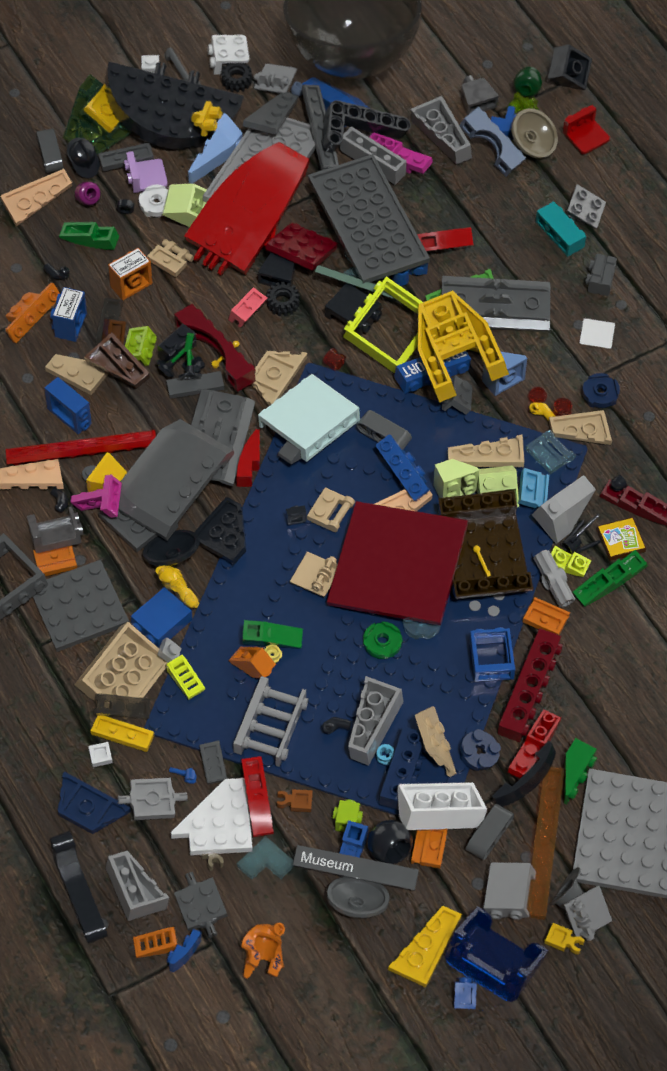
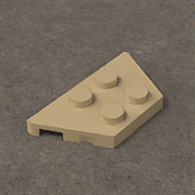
(275, 373)
(434, 740)

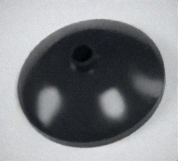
(172, 552)

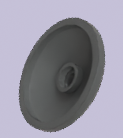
(357, 897)

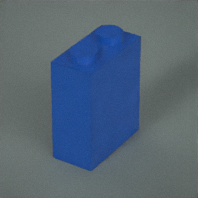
(161, 617)

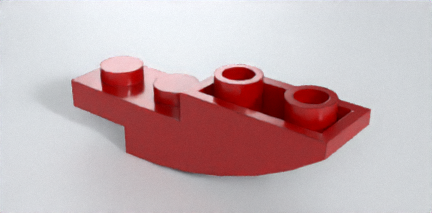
(446, 239)
(537, 737)
(257, 796)

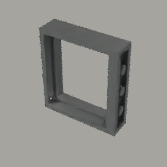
(28, 588)

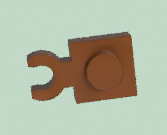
(299, 800)

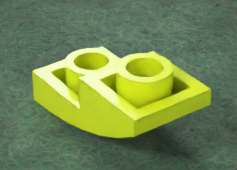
(571, 563)

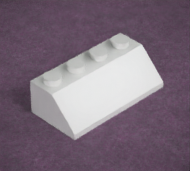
(440, 806)

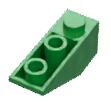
(269, 633)
(577, 762)

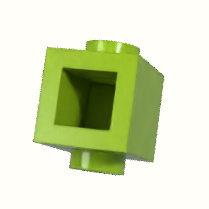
(347, 811)

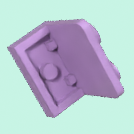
(144, 173)

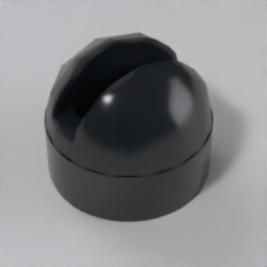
(618, 483)

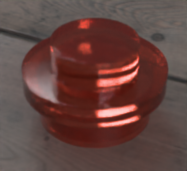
(537, 395)

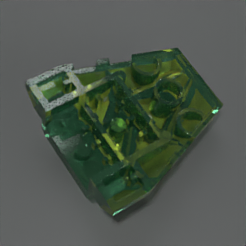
(84, 126)

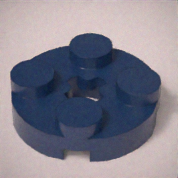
(598, 399)
(469, 751)

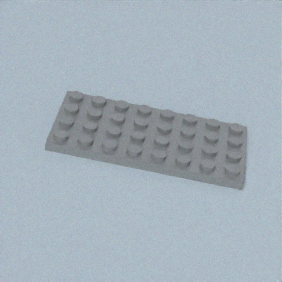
(292, 133)

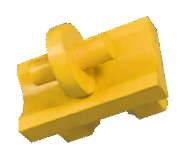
(207, 118)

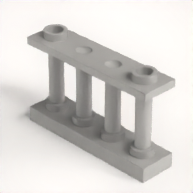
(257, 707)

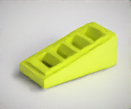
(179, 666)

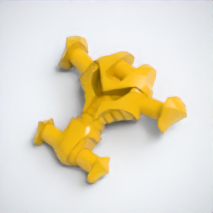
(173, 580)

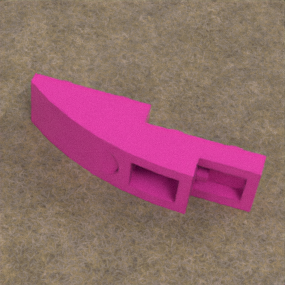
(415, 160)

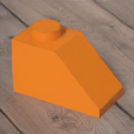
(253, 661)

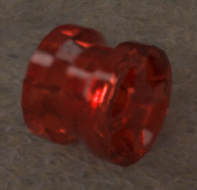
(334, 359)
(564, 405)

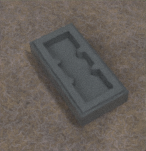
(213, 762)

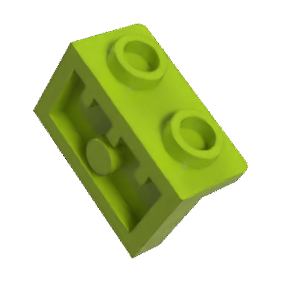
(141, 343)

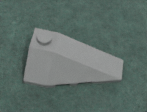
(563, 510)

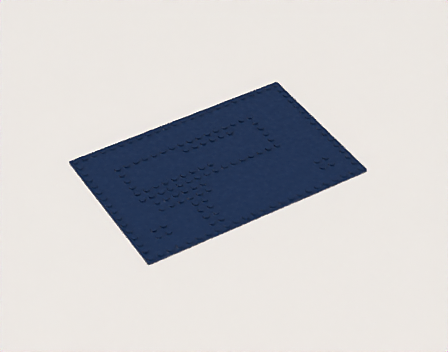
(333, 650)

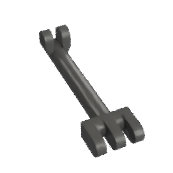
(171, 55)

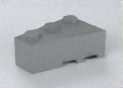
(133, 887)

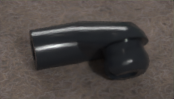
(61, 274)
(62, 499)
(335, 723)

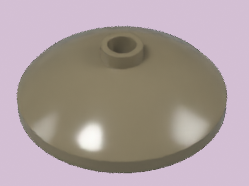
(534, 133)

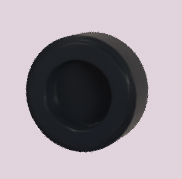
(125, 206)

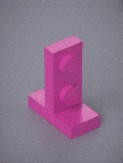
(106, 498)

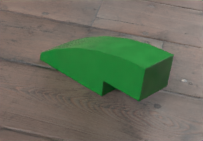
(90, 235)

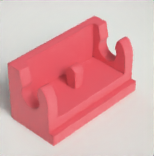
(247, 306)

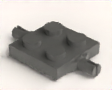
(201, 904)

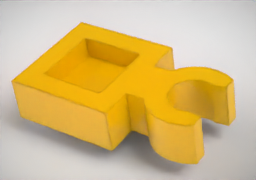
(560, 938)

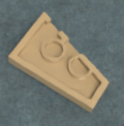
(76, 372)
(582, 427)

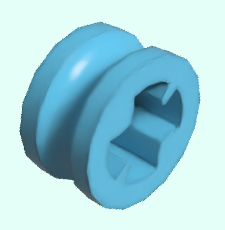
(387, 749)

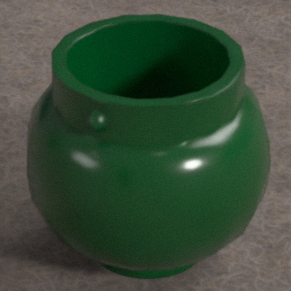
(528, 82)

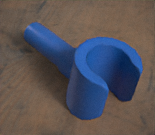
(190, 776)

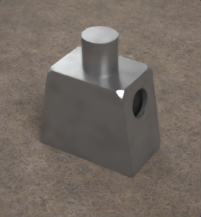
(478, 94)

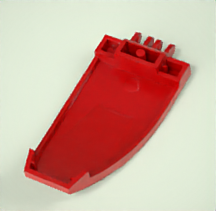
(247, 208)

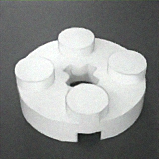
(147, 199)

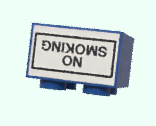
(69, 314)

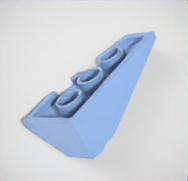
(216, 149)

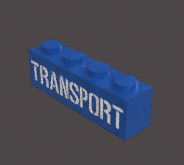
(413, 374)

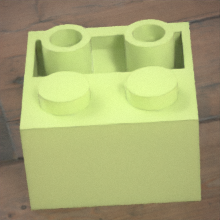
(184, 203)
(455, 478)
(498, 480)

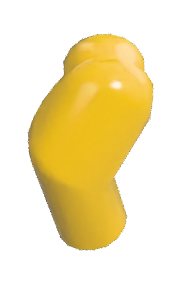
(541, 409)

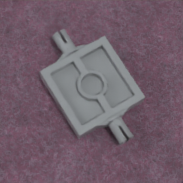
(152, 798)

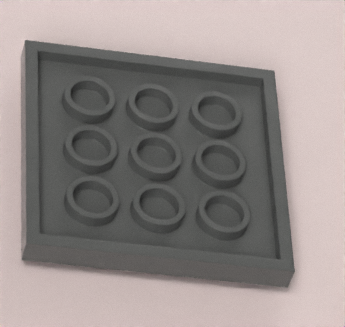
(79, 606)

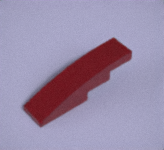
(637, 503)

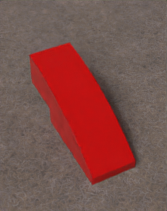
(249, 460)

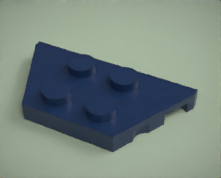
(87, 805)

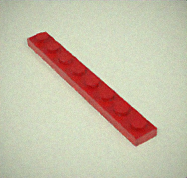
(79, 447)

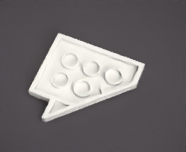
(219, 821)

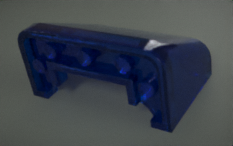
(493, 958)

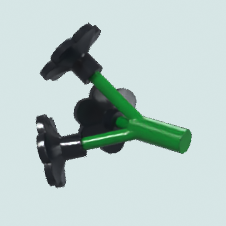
(192, 364)

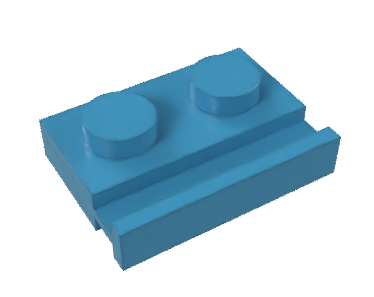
(533, 488)

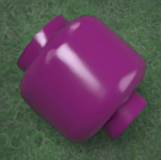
(87, 193)

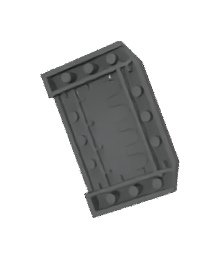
(170, 476)

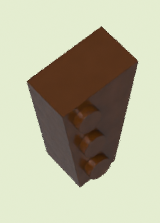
(117, 361)

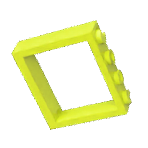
(401, 295)

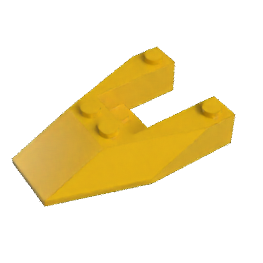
(451, 327)

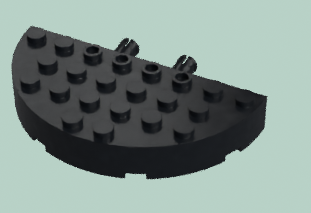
(162, 106)

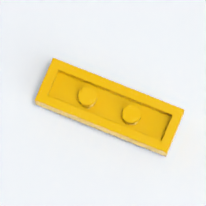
(122, 733)

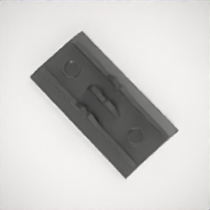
(505, 302)
(226, 420)

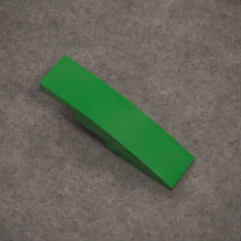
(610, 578)

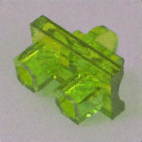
(521, 103)

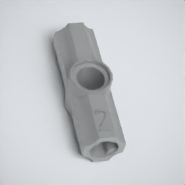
(554, 578)

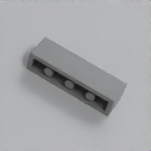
(359, 145)

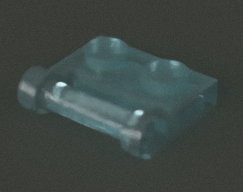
(546, 455)

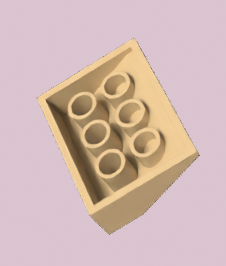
(123, 667)

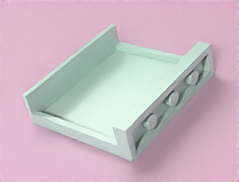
(310, 416)

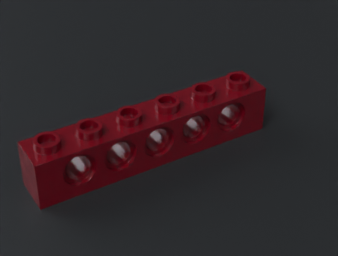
(544, 642)

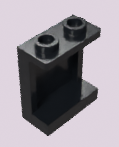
(345, 305)

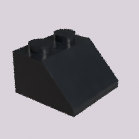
(570, 67)

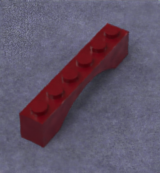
(238, 370)

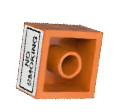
(130, 273)

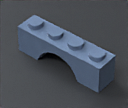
(479, 125)

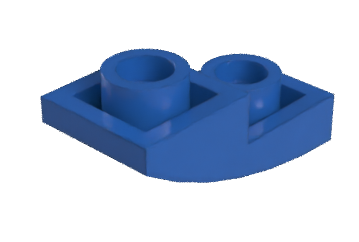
(183, 953)

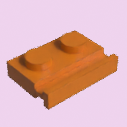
(56, 560)
(546, 616)
(429, 847)

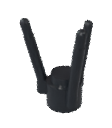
(573, 542)

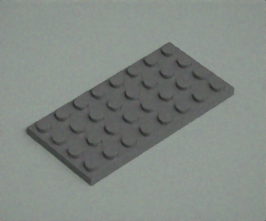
(368, 219)

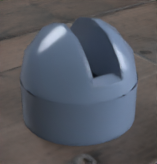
(296, 89)

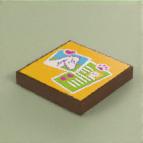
(621, 538)

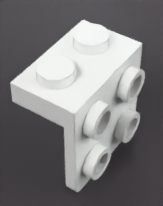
(227, 50)

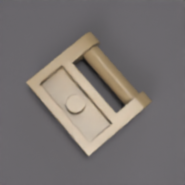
(325, 507)

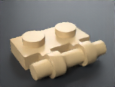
(167, 260)

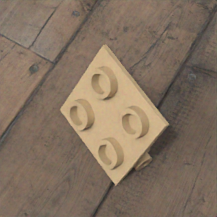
(315, 573)

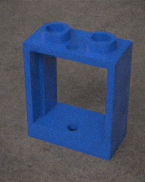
(68, 405)
(492, 671)

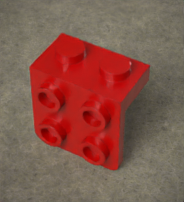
(584, 130)

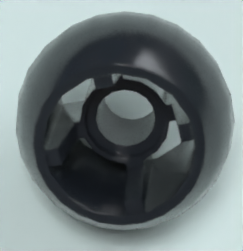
(390, 842)

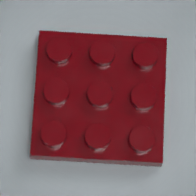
(301, 246)

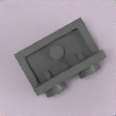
(464, 396)

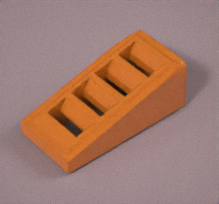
(156, 950)

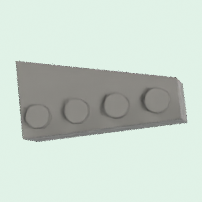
(442, 129)
(374, 717)

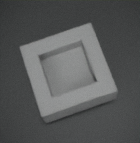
(168, 650)

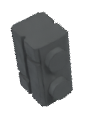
(602, 274)

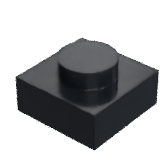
(296, 515)

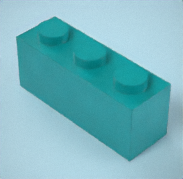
(560, 228)

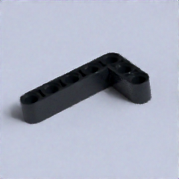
(379, 122)
(76, 886)

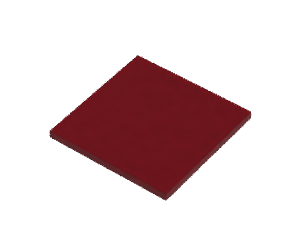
(398, 563)

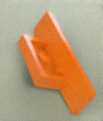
(29, 311)

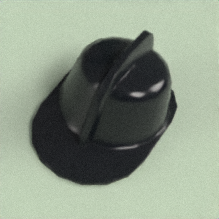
(83, 157)

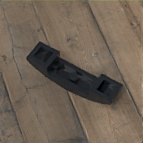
(510, 794)

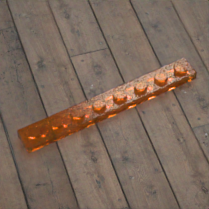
(545, 842)

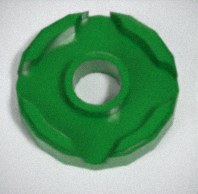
(378, 649)

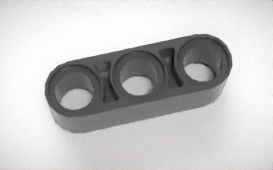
(49, 150)
(378, 428)
(490, 832)

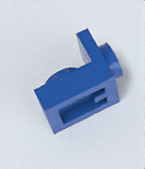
(465, 993)

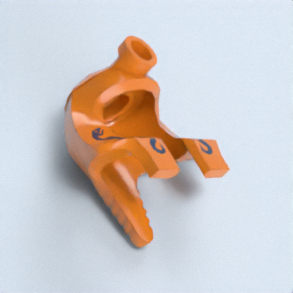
(263, 943)

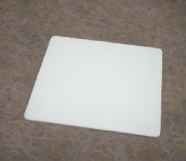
(597, 333)

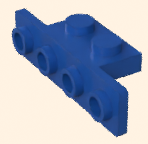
(404, 467)

